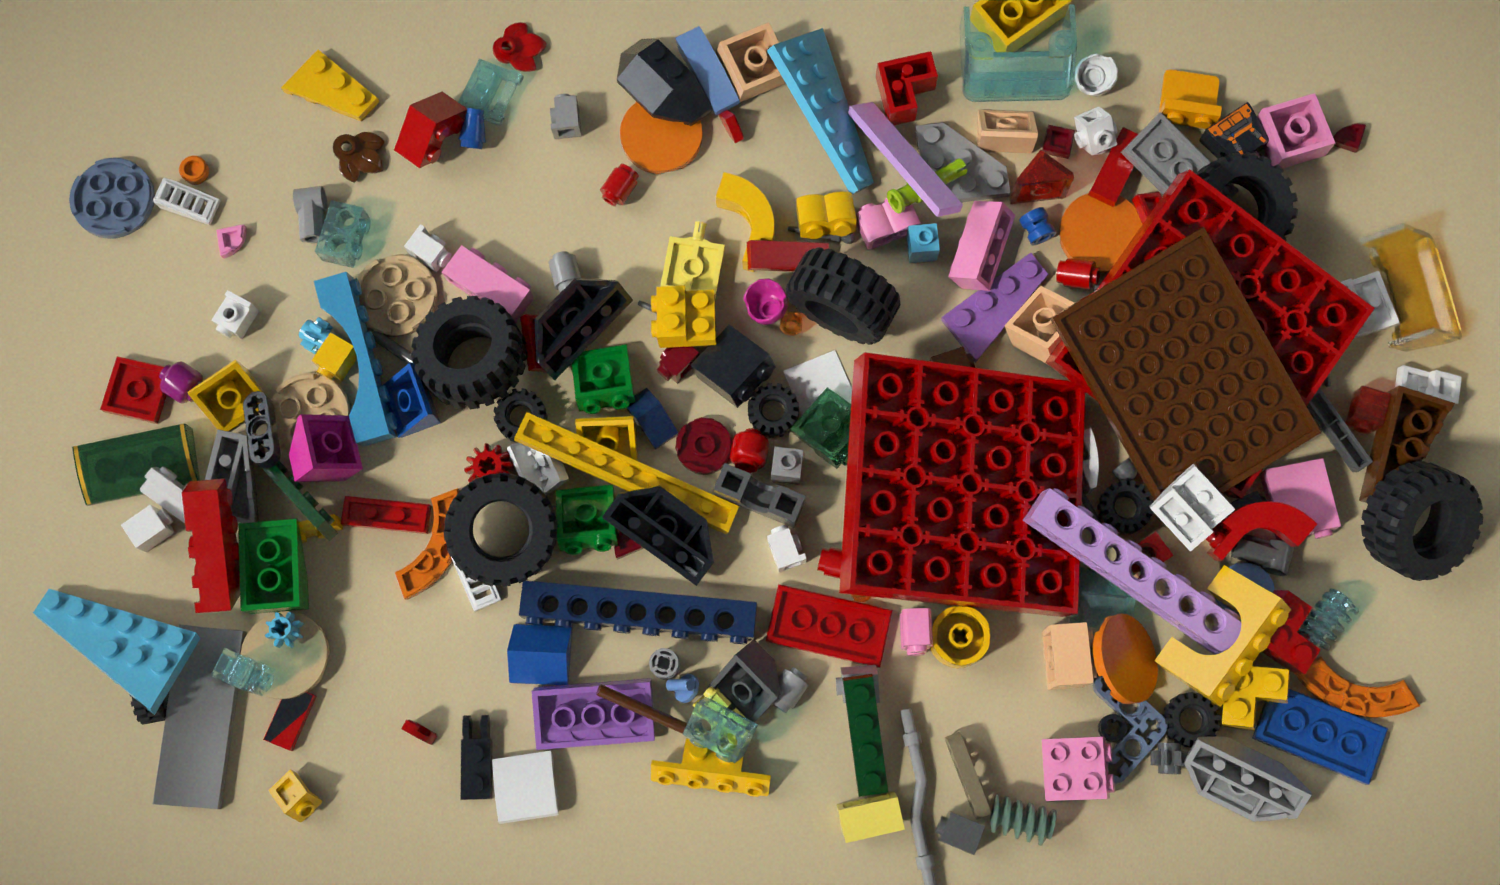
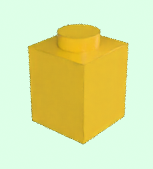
(334, 358)

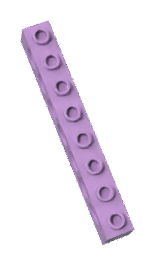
(1192, 623)

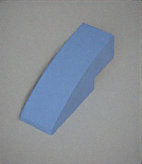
(708, 69)

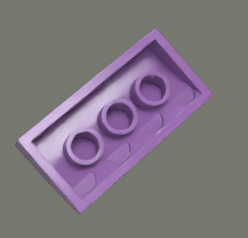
(578, 717)

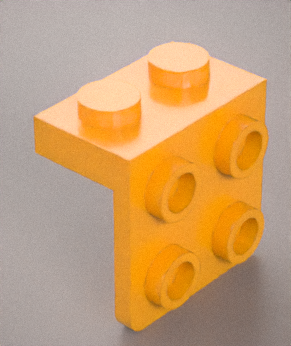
(1190, 99)

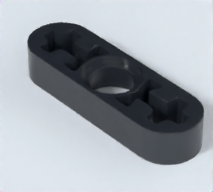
(270, 438)

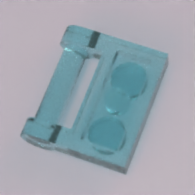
(483, 87)

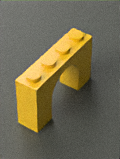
(1219, 674)

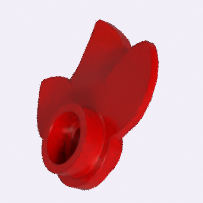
(522, 45)

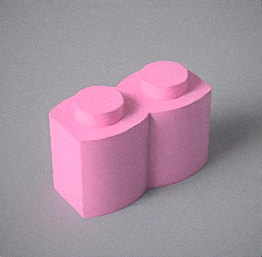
(881, 224)
(916, 630)

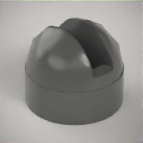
(1125, 470)

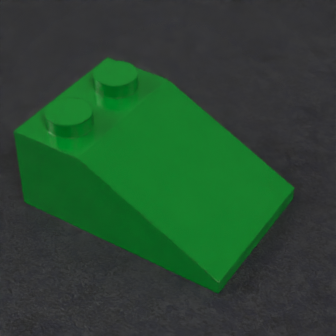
(272, 567)

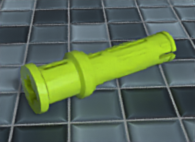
(906, 195)

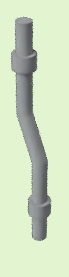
(912, 739)

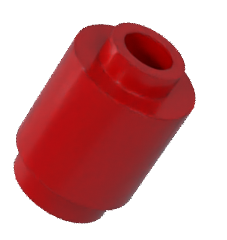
(619, 185)
(1078, 273)
(830, 562)

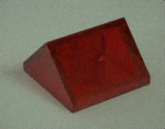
(1042, 181)

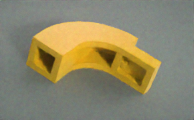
(747, 200)

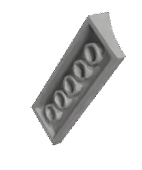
(198, 726)

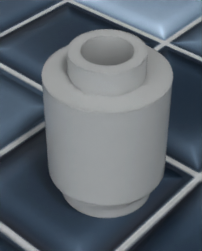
(563, 269)
(791, 689)

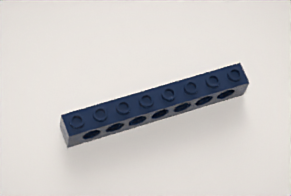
(535, 594)

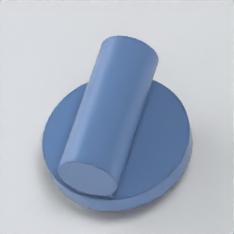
(685, 688)

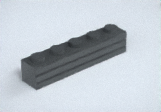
(1338, 432)

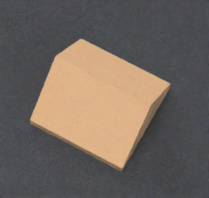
(1006, 131)

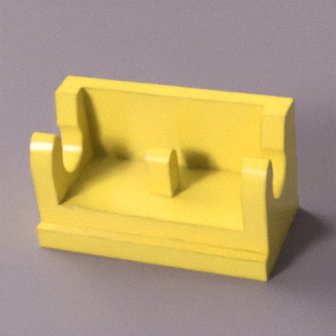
(870, 817)

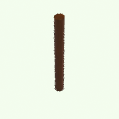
(641, 708)

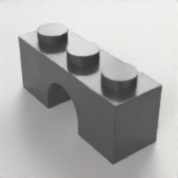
(770, 501)

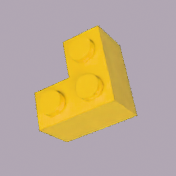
(1258, 685)

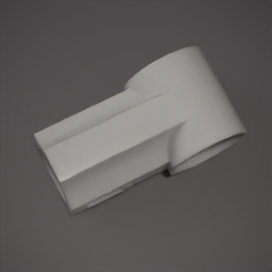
(310, 207)

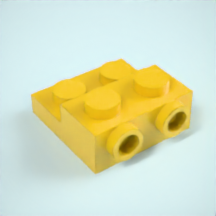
(683, 317)

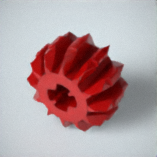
(487, 458)

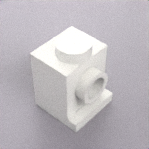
(428, 249)
(243, 316)
(785, 548)

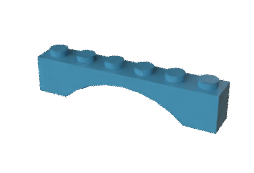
(370, 412)

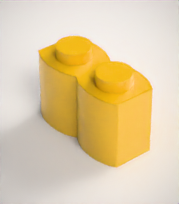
(826, 215)

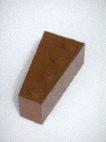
(1406, 434)

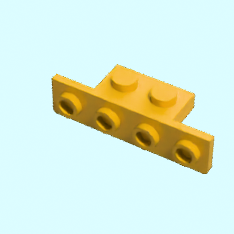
(705, 770)

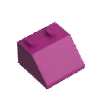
(324, 449)

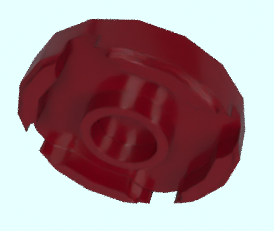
(703, 446)

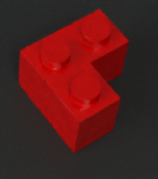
(901, 80)
(427, 126)
(1287, 645)

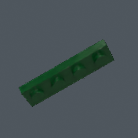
(304, 502)
(865, 735)

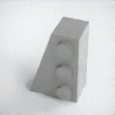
(232, 462)

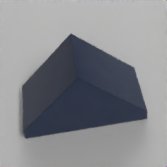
(652, 418)

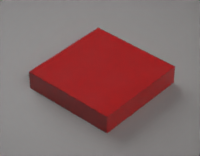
(134, 391)

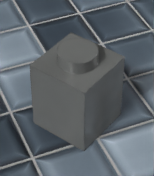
(959, 832)

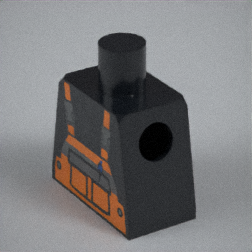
(1236, 133)

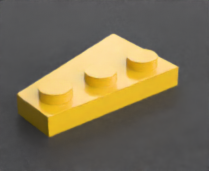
(327, 84)

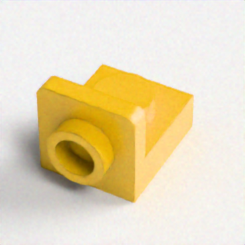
(294, 797)

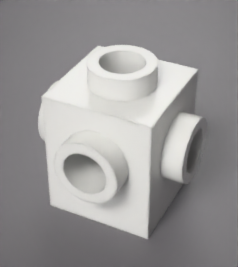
(1095, 131)

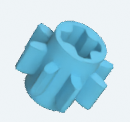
(314, 334)
(292, 632)

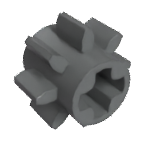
(1168, 758)

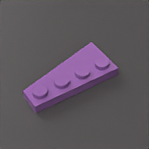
(985, 313)

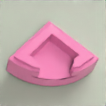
(231, 239)

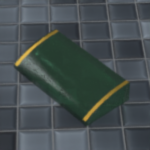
(118, 465)

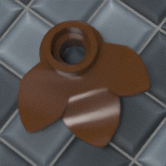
(361, 156)

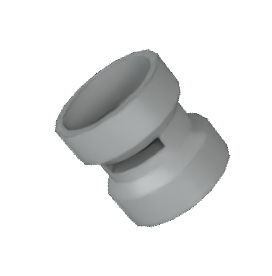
(668, 667)

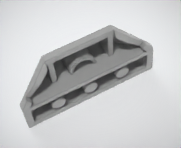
(1245, 780)

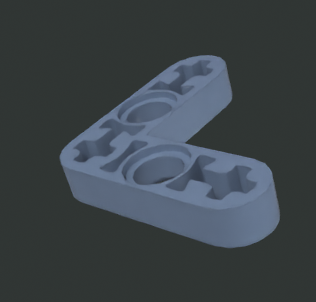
(1136, 721)

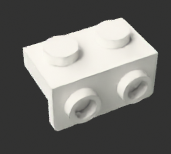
(538, 467)
(164, 490)

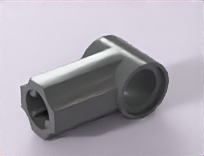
(1271, 555)

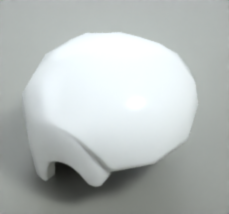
(1096, 75)

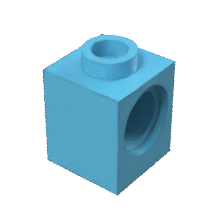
(922, 243)

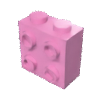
(1077, 769)

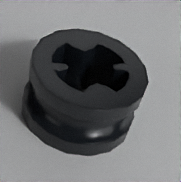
(1121, 730)

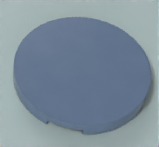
(112, 198)

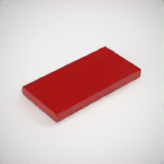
(829, 626)

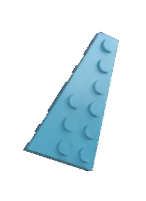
(816, 86)
(126, 647)

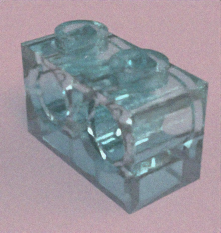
(335, 233)
(243, 672)
(722, 722)

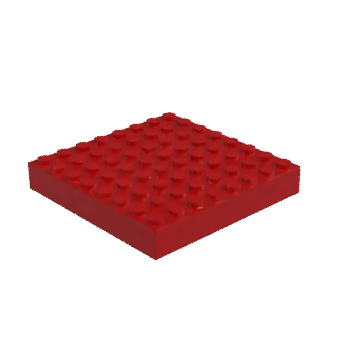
(1295, 301)
(945, 477)

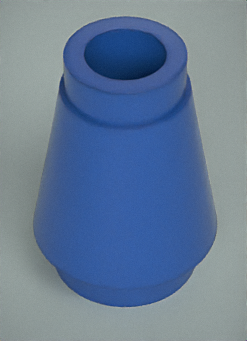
(473, 129)

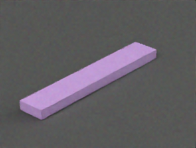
(905, 159)

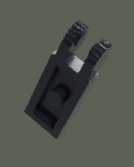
(476, 761)

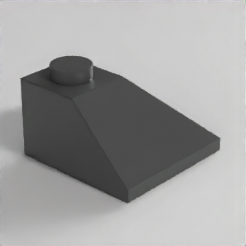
(749, 681)

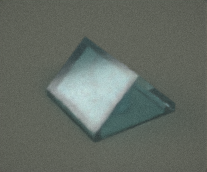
(1099, 599)

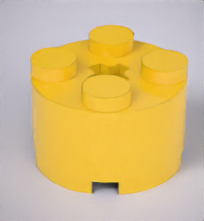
(976, 636)

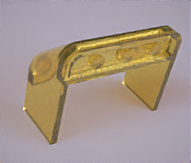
(1416, 287)

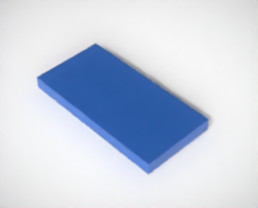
(1322, 735)

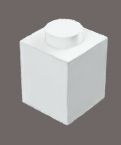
(148, 528)

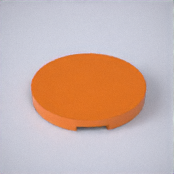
(657, 143)
(1097, 230)
(1125, 658)

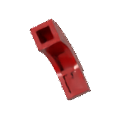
(1280, 518)

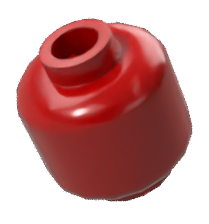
(749, 450)

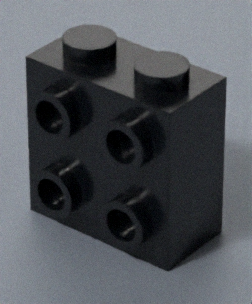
(733, 366)

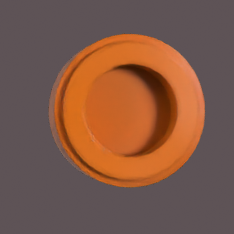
(194, 170)

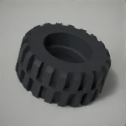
(1263, 182)
(843, 295)
(452, 326)
(1446, 533)
(511, 568)

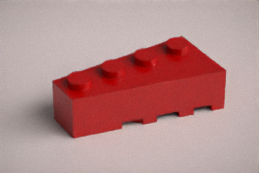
(212, 544)

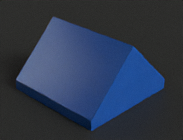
(410, 402)
(539, 655)

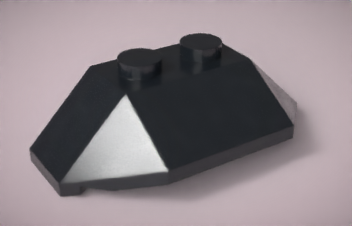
(662, 83)
(576, 321)
(664, 529)

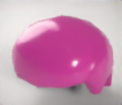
(766, 301)

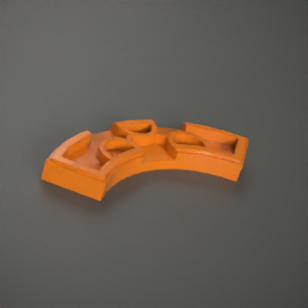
(434, 559)
(1357, 699)

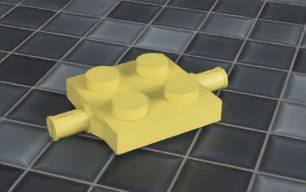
(693, 262)

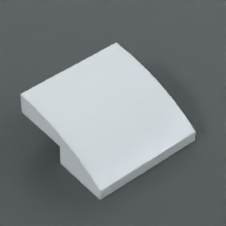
(1373, 291)
(1191, 507)
(525, 787)

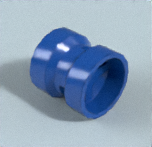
(1037, 226)

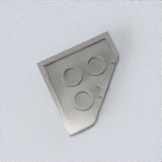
(985, 175)

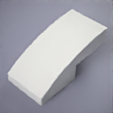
(1432, 383)
(1090, 462)

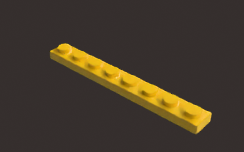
(620, 469)

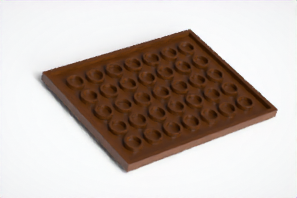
(1185, 369)

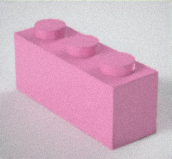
(981, 245)
(479, 278)

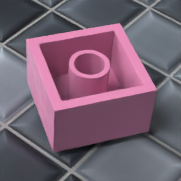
(1296, 131)

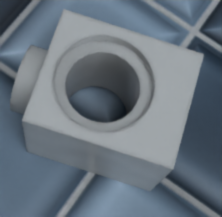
(787, 465)

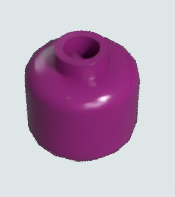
(178, 380)

